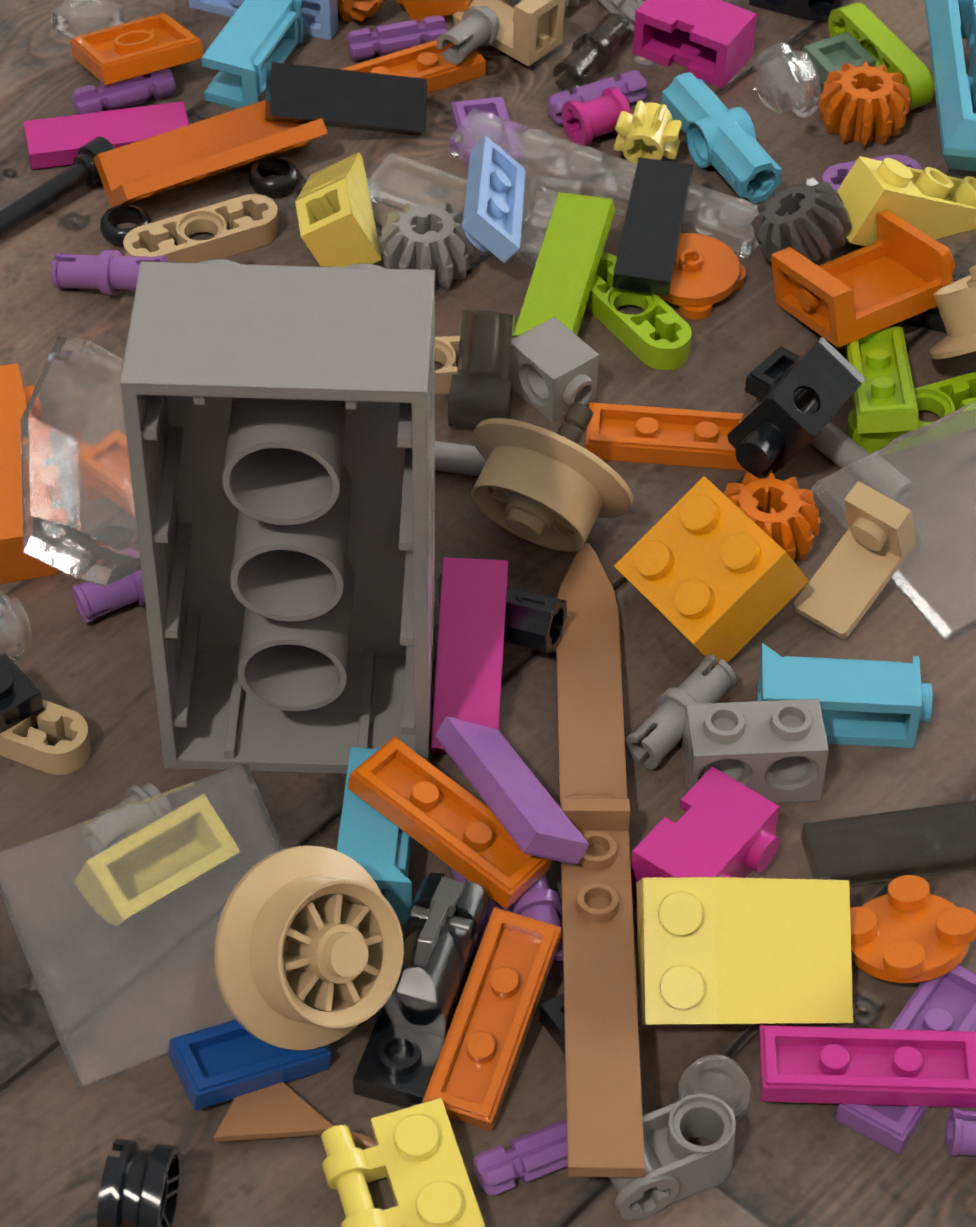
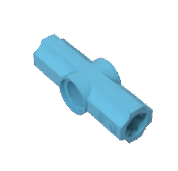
(722, 138)

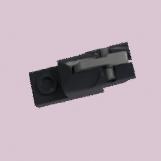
(415, 1020)

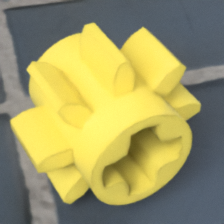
(647, 133)

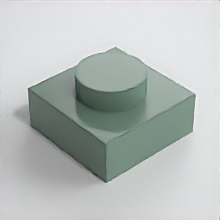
(832, 52)

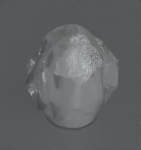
(787, 80)

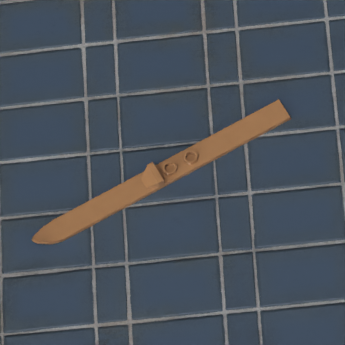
(597, 892)

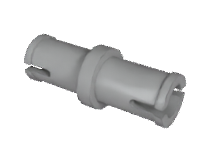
(666, 724)

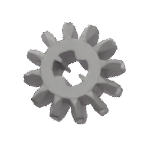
(427, 240)

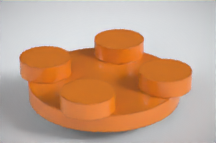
(703, 275)
(910, 933)

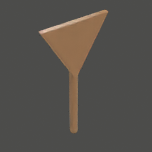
(276, 1114)

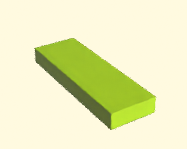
(567, 262)
(887, 395)

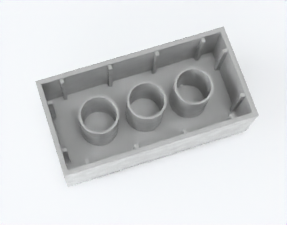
(285, 508)

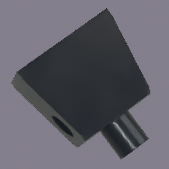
(773, 425)

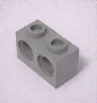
(765, 745)

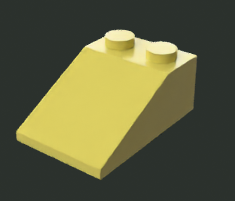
(743, 951)

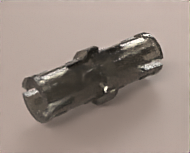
(592, 52)

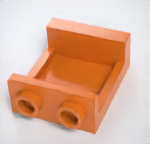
(867, 286)

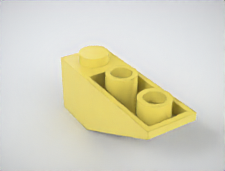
(923, 198)
(338, 215)

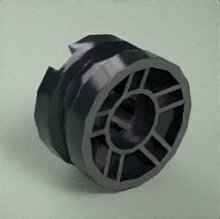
(139, 1186)

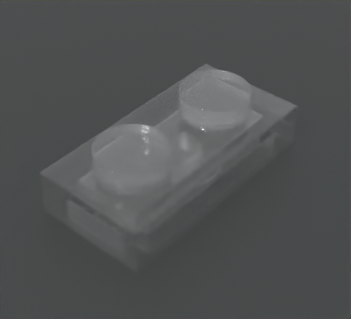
(538, 204)

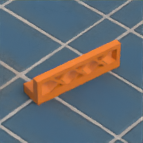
(199, 152)

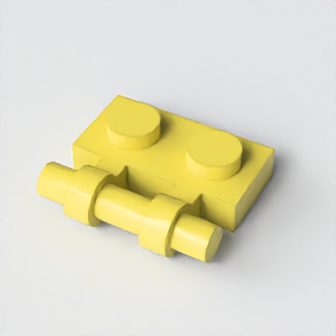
(421, 1166)

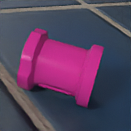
(593, 117)

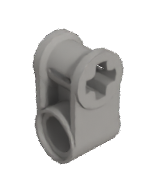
(672, 1163)

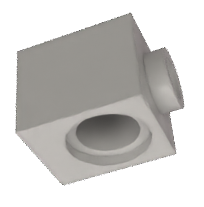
(553, 369)

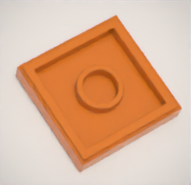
(136, 48)

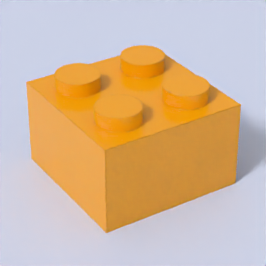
(712, 572)

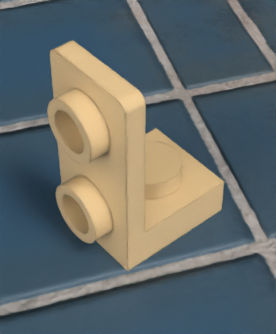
(527, 29)
(860, 563)

